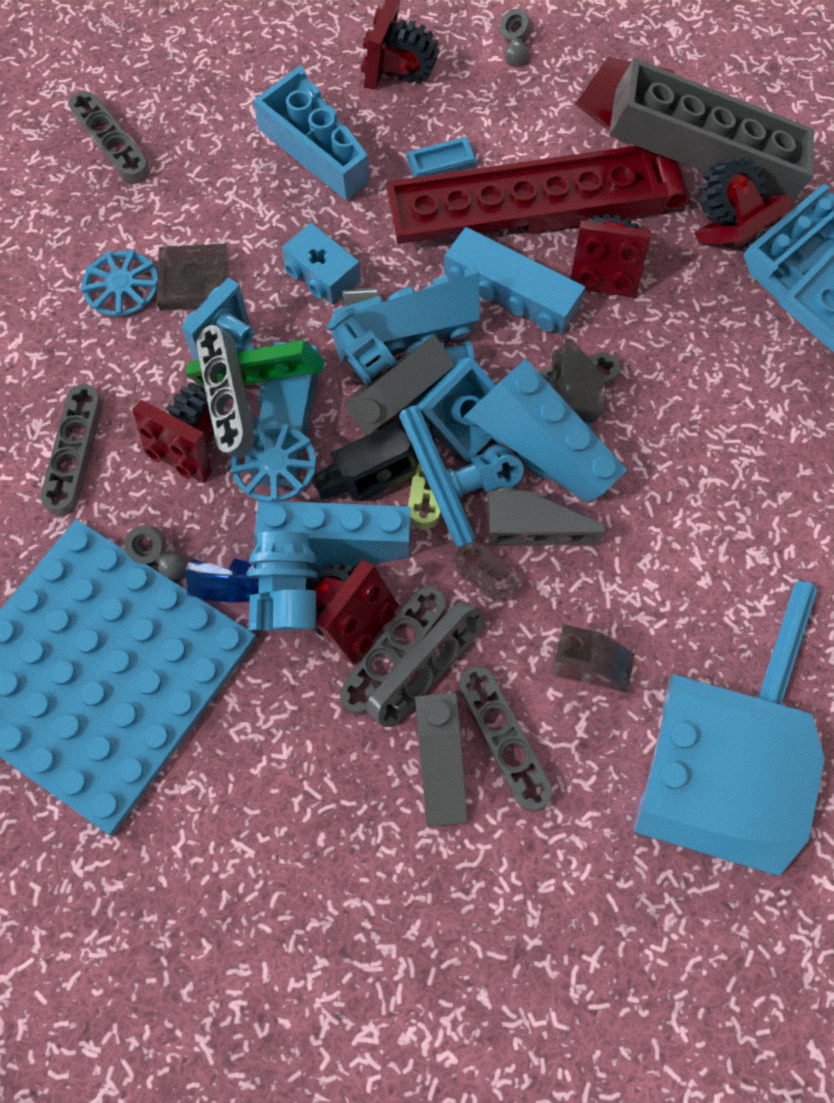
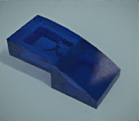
(221, 583)

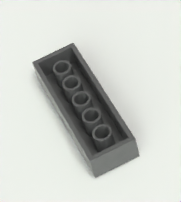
(707, 126)

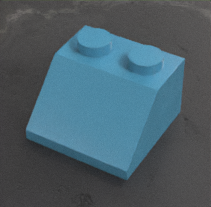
(450, 401)

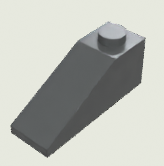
(398, 385)
(530, 520)
(441, 759)

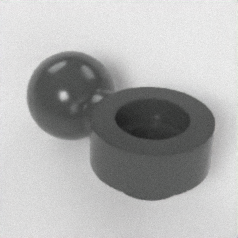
(516, 52)
(169, 564)

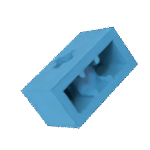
(320, 264)

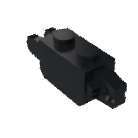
(369, 464)

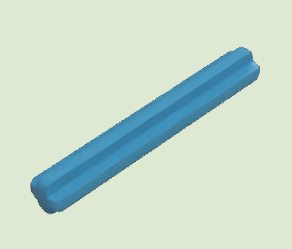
(437, 476)
(788, 642)

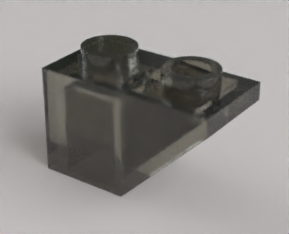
(578, 381)
(592, 659)

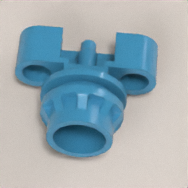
(282, 572)

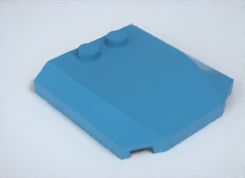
(793, 244)
(732, 777)

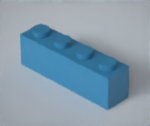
(515, 281)
(282, 403)

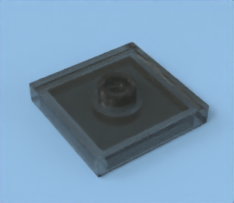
(189, 274)

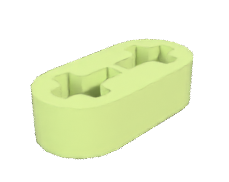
(416, 498)

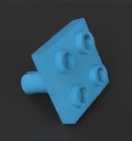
(224, 309)

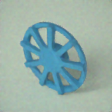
(119, 282)
(275, 463)

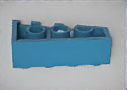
(310, 132)
(413, 317)
(546, 432)
(342, 530)

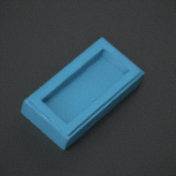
(442, 158)

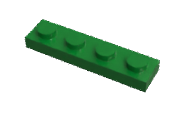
(269, 363)

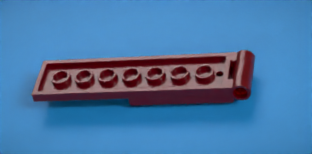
(537, 194)

